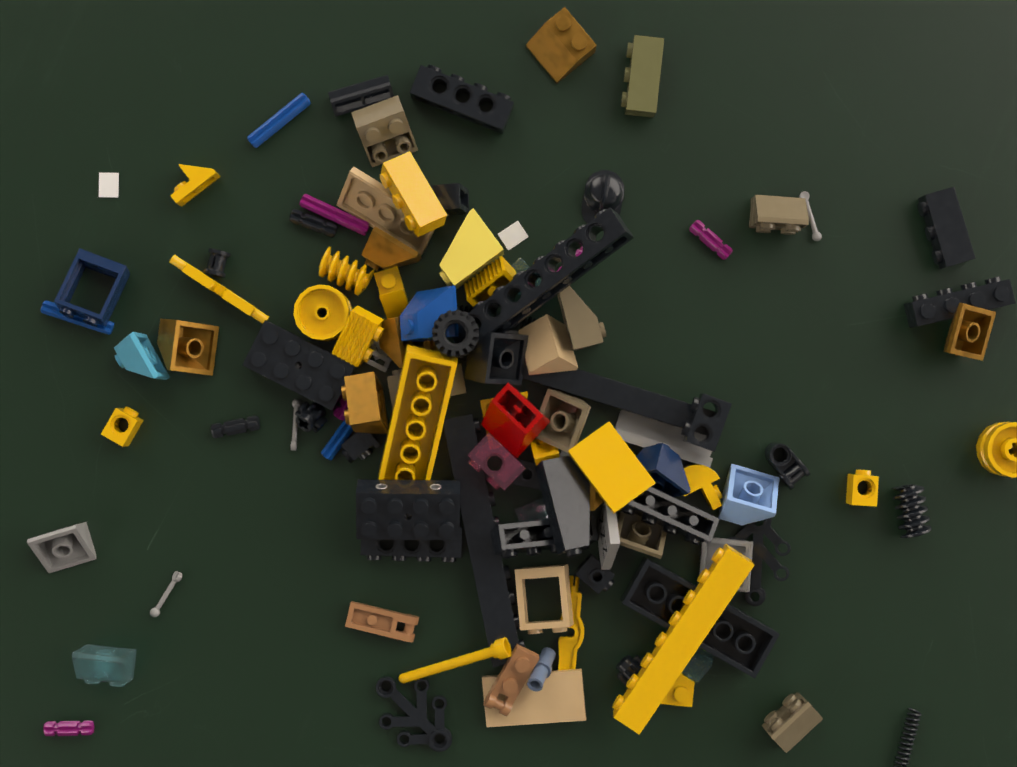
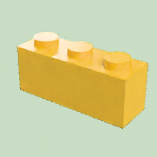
(412, 194)

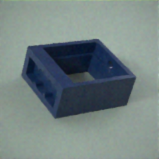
(99, 264)

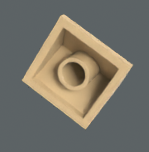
(548, 347)

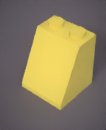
(469, 251)

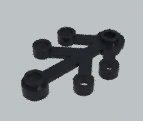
(761, 552)
(416, 716)

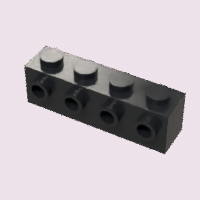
(944, 305)
(673, 515)
(529, 538)

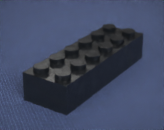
(733, 638)

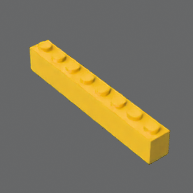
(682, 638)

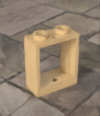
(536, 627)

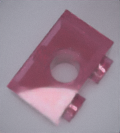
(510, 468)

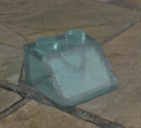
(105, 664)

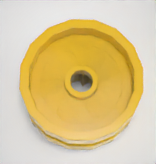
(308, 315)
(994, 448)

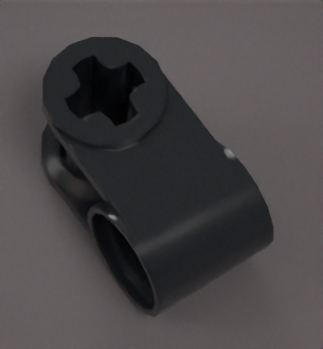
(789, 467)

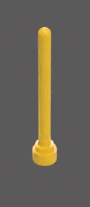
(499, 649)

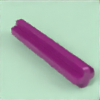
(334, 214)

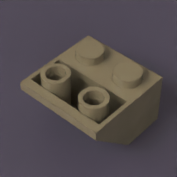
(384, 131)
(778, 213)
(791, 721)

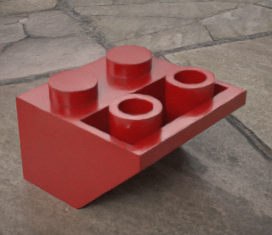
(513, 420)

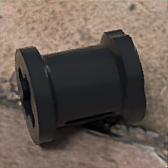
(217, 262)

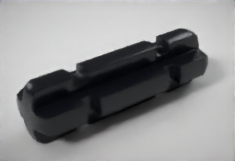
(313, 223)
(235, 426)

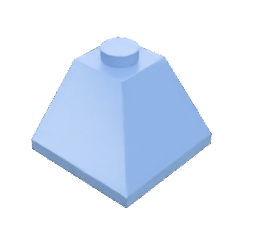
(748, 496)

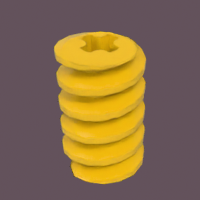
(344, 272)

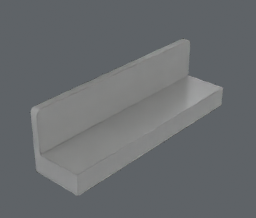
(648, 432)

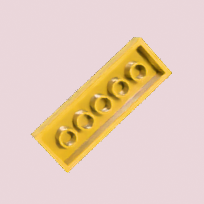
(417, 415)

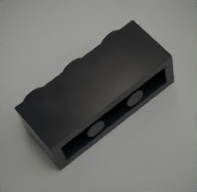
(945, 228)

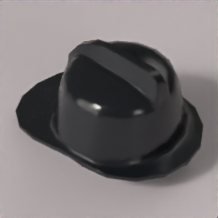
(602, 191)

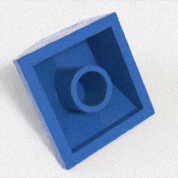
(424, 310)

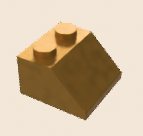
(561, 45)
(365, 403)

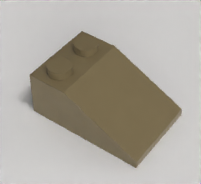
(580, 321)

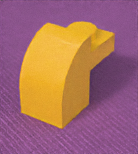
(701, 478)

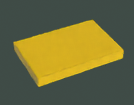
(611, 467)

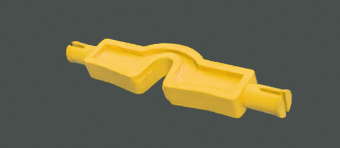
(219, 289)
(569, 644)

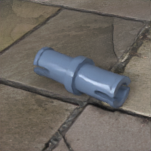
(542, 669)

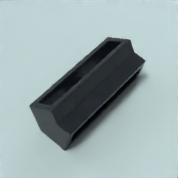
(360, 95)

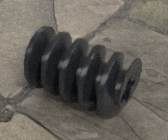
(912, 510)

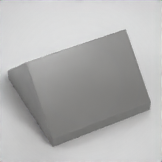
(64, 547)

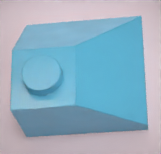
(140, 357)

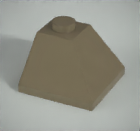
(566, 417)

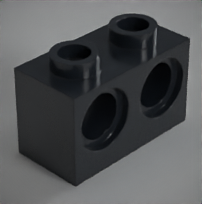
(713, 424)

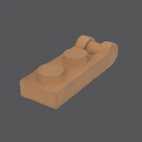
(381, 621)
(511, 679)

